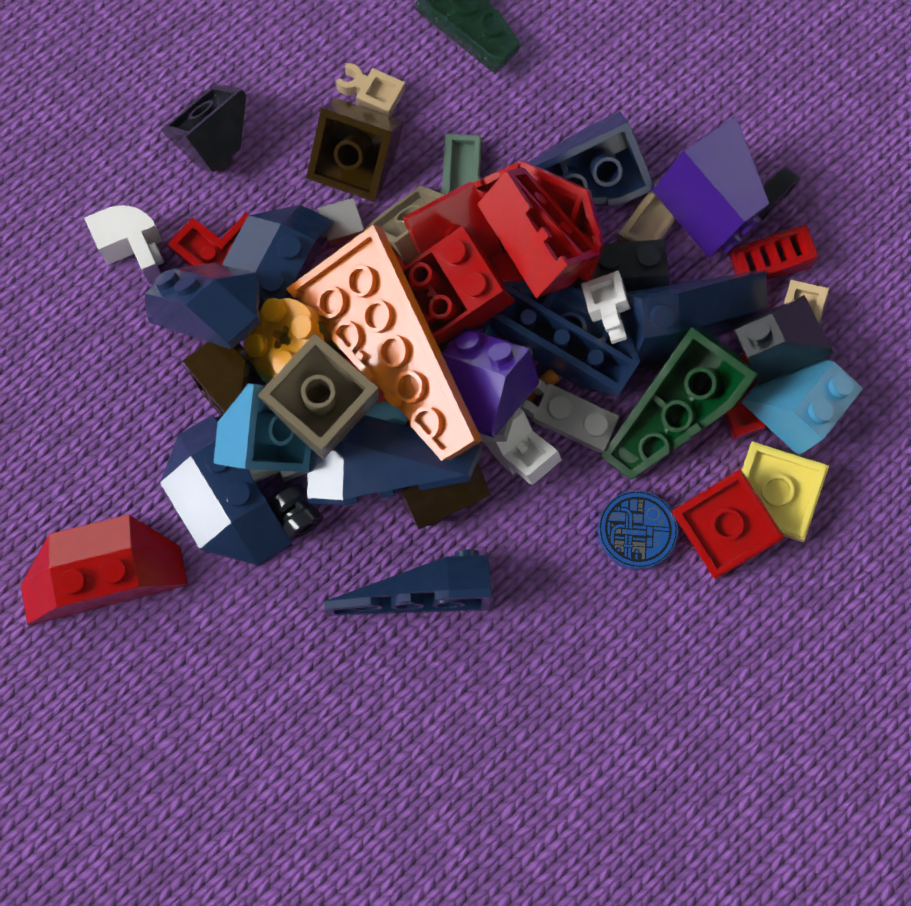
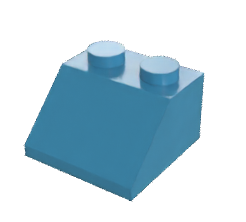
(803, 403)
(256, 438)

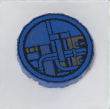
(637, 530)

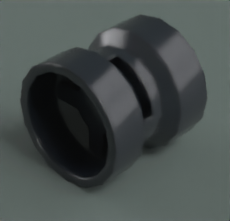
(296, 511)

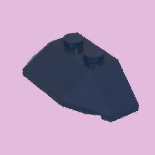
(279, 248)
(206, 302)
(567, 338)
(220, 501)

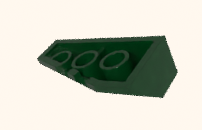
(686, 396)

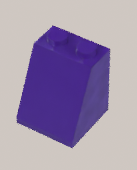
(715, 190)

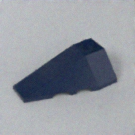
(440, 586)

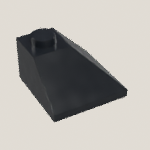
(210, 128)
(782, 339)

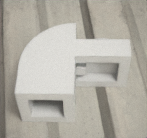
(125, 232)
(525, 451)

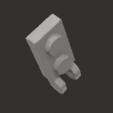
(571, 417)

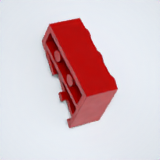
(536, 233)

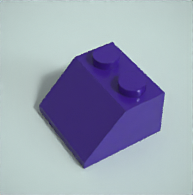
(490, 377)

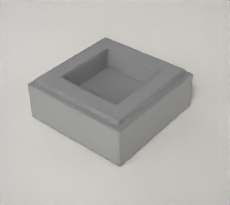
(346, 221)

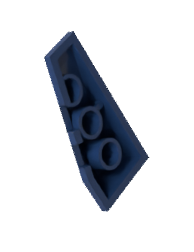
(601, 160)
(666, 313)
(379, 459)

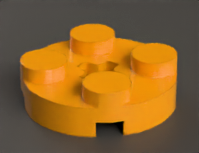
(276, 318)

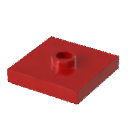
(447, 214)
(728, 523)

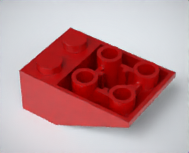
(456, 285)

